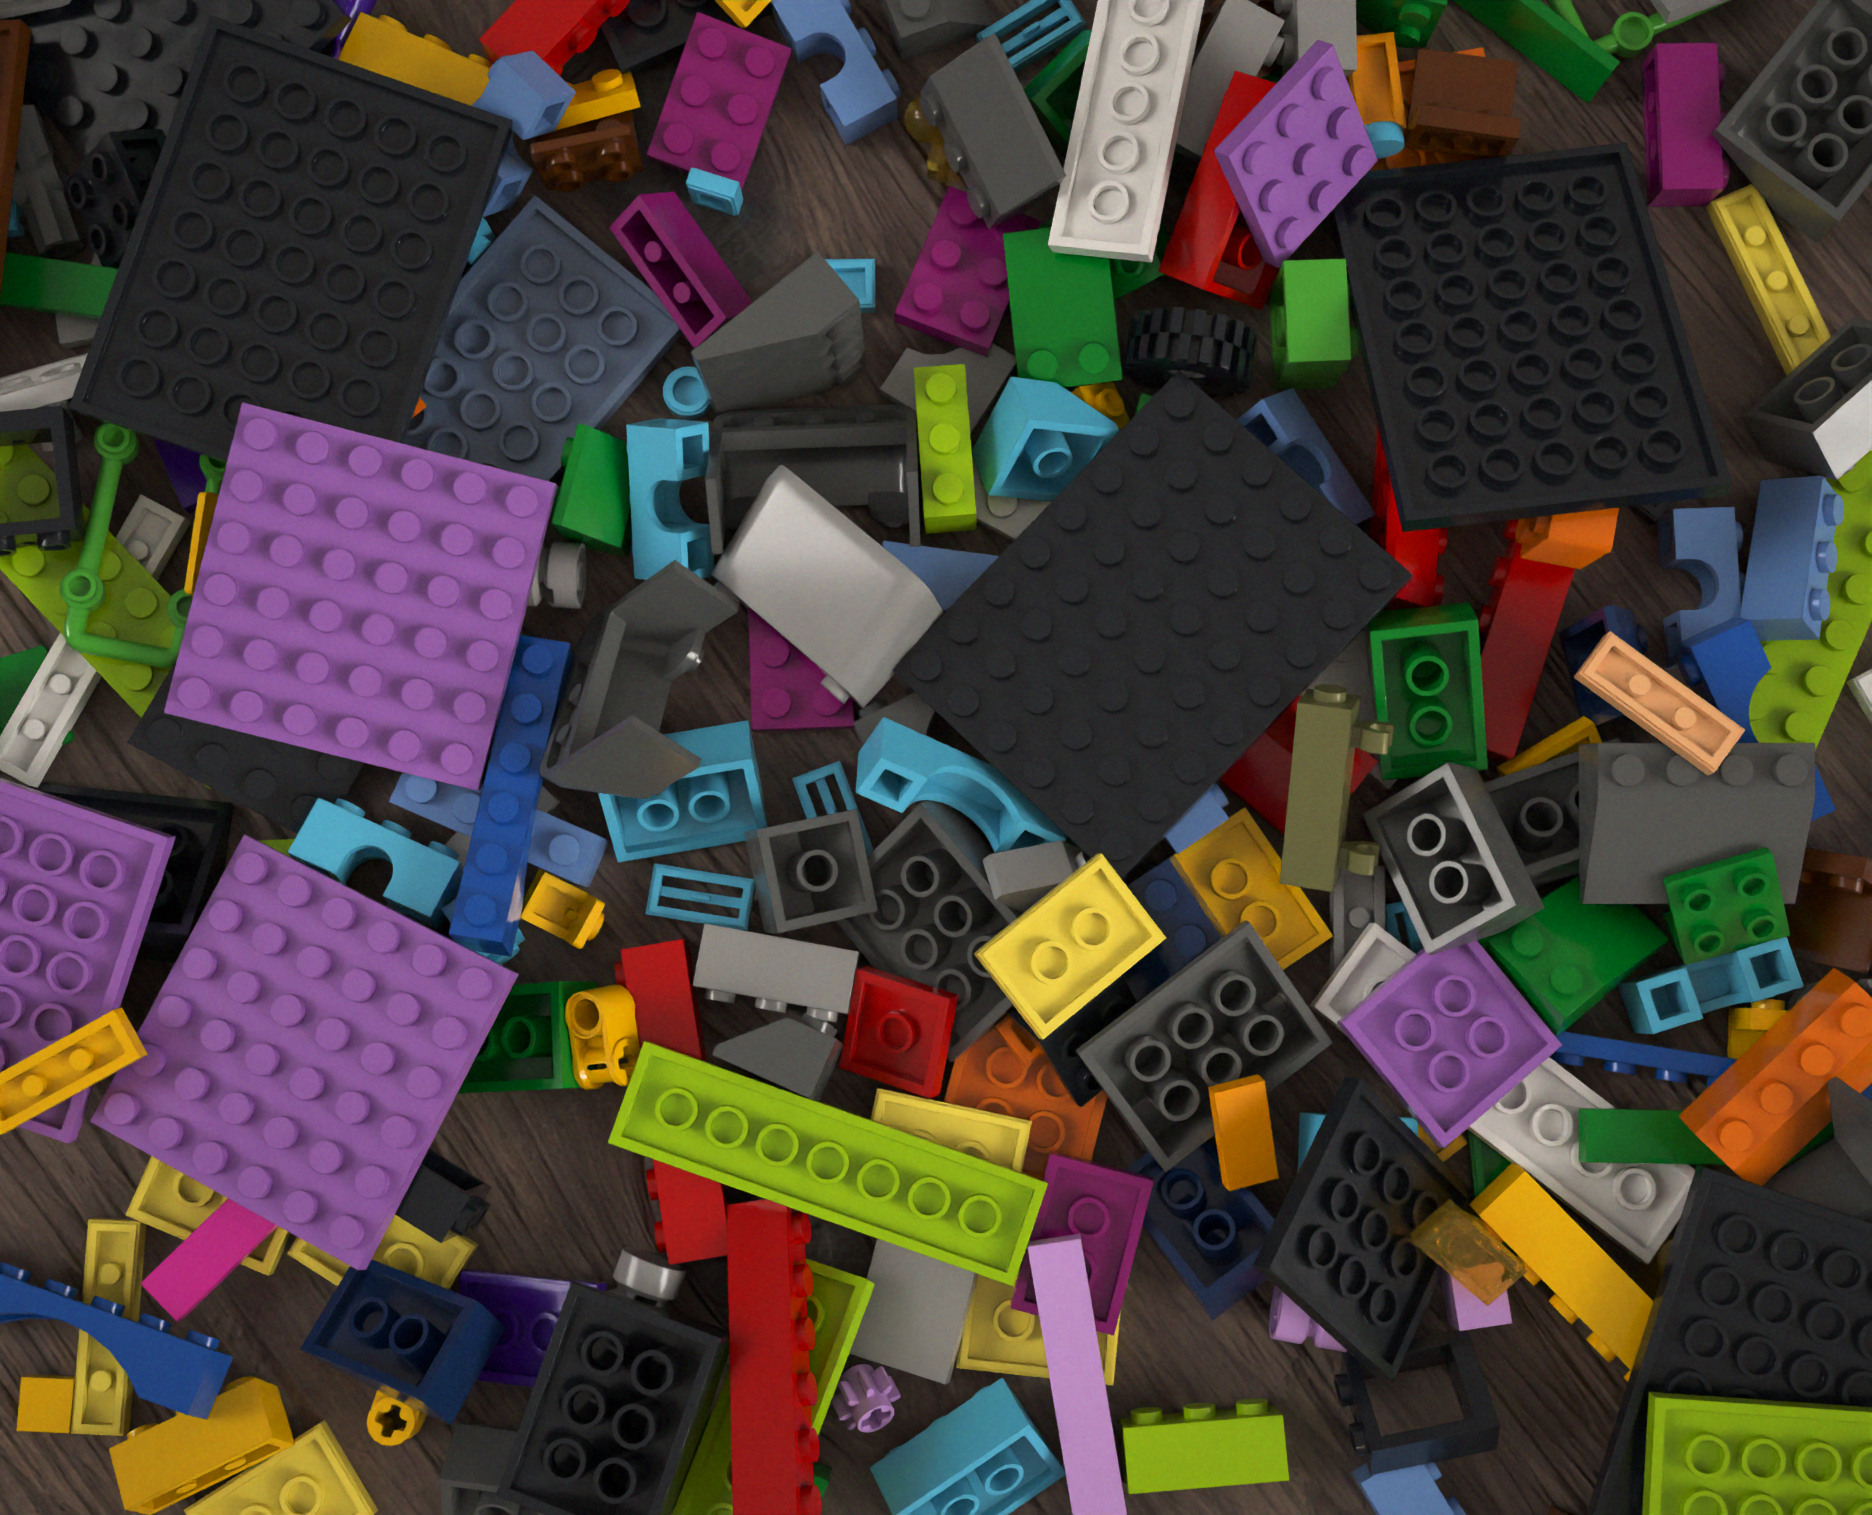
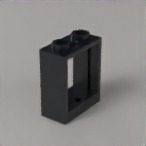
(45, 426)
(444, 1199)
(1430, 1444)

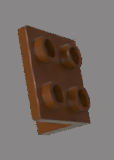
(1462, 105)
(589, 153)
(1833, 911)

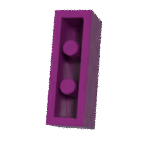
(1679, 117)
(680, 265)

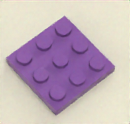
(1297, 153)
(1449, 1037)

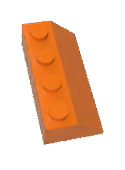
(1778, 1089)

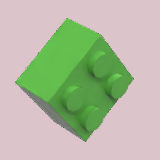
(1311, 324)

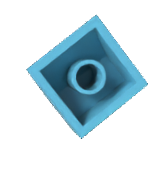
(1038, 440)

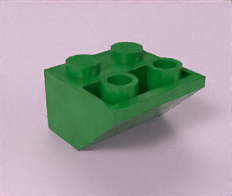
(594, 492)

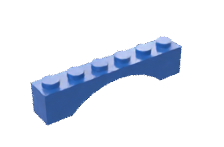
(498, 851)
(160, 1366)

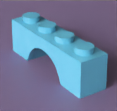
(909, 767)

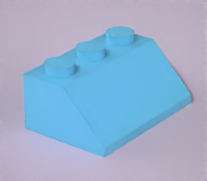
(699, 809)
(971, 1461)

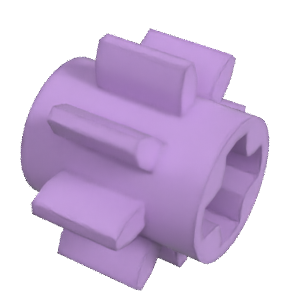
(865, 1398)

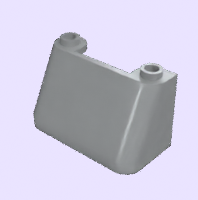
(825, 587)

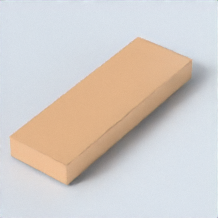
(1659, 703)

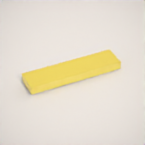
(1769, 275)
(114, 1273)

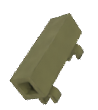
(1321, 786)

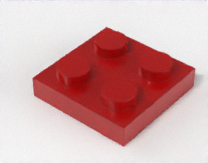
(898, 1031)

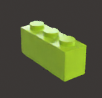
(945, 448)
(1203, 1447)

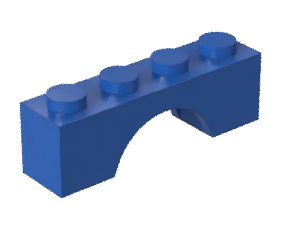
(1726, 669)

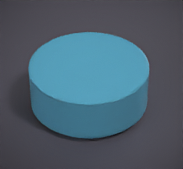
(1385, 138)
(686, 394)

